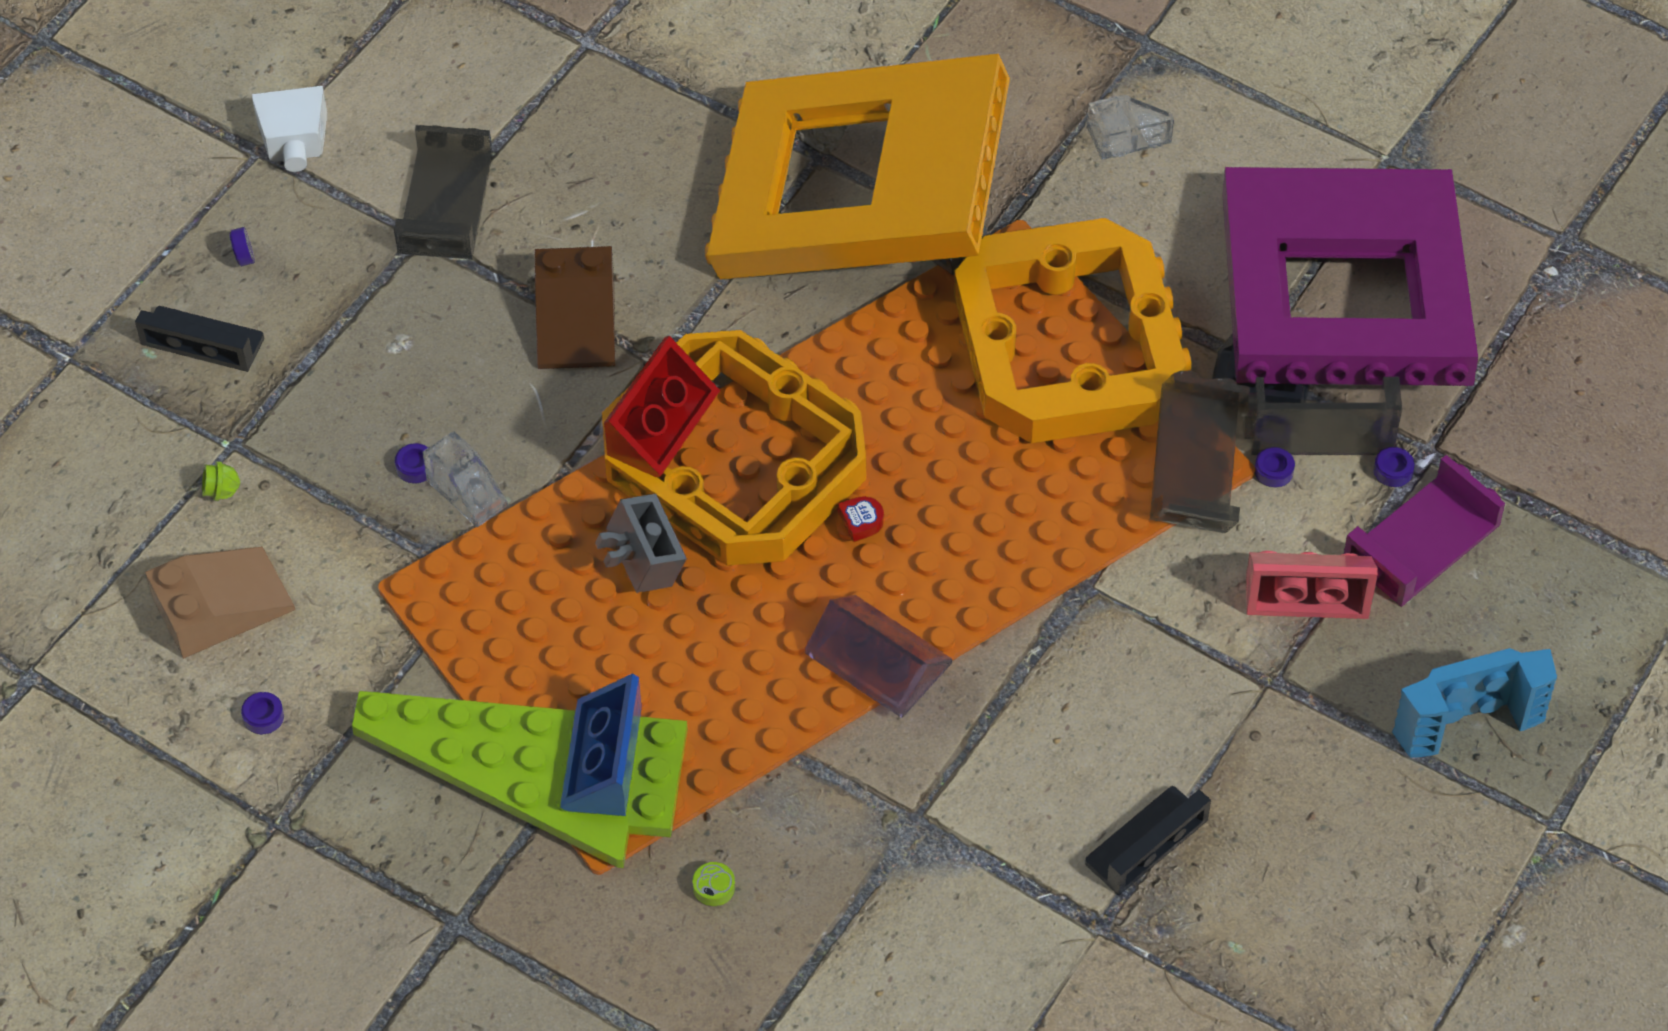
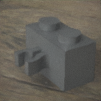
(643, 543)

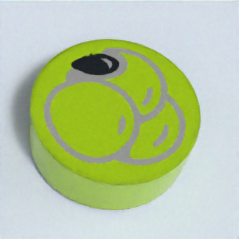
(713, 884)

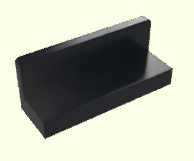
(199, 337)
(1148, 838)

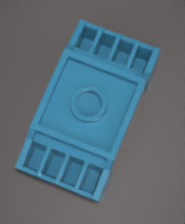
(1470, 687)

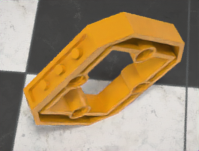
(1053, 258)
(794, 509)

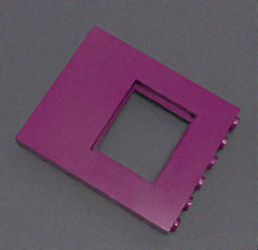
(1347, 217)

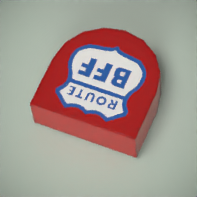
(861, 517)

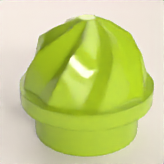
(219, 481)

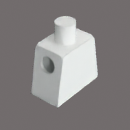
(292, 124)

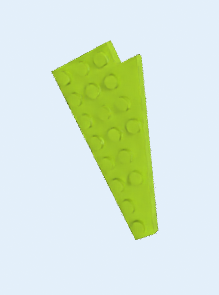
(520, 761)

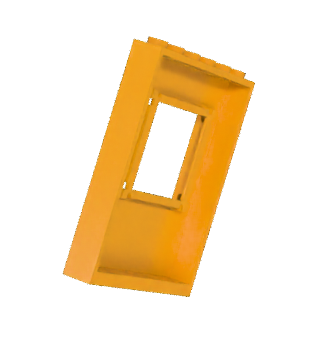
(928, 179)

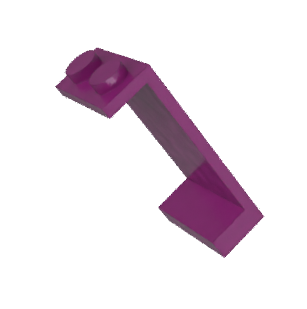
(1429, 531)

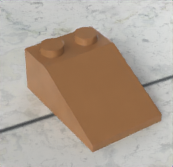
(217, 596)

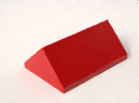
(659, 410)

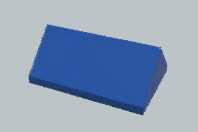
(603, 749)

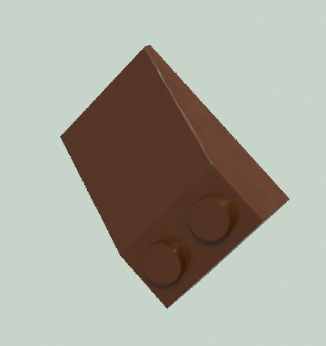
(575, 307)

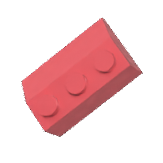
(1310, 585)

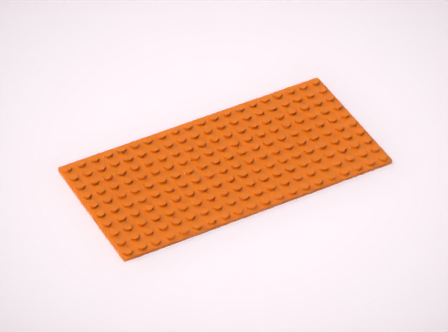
(966, 546)

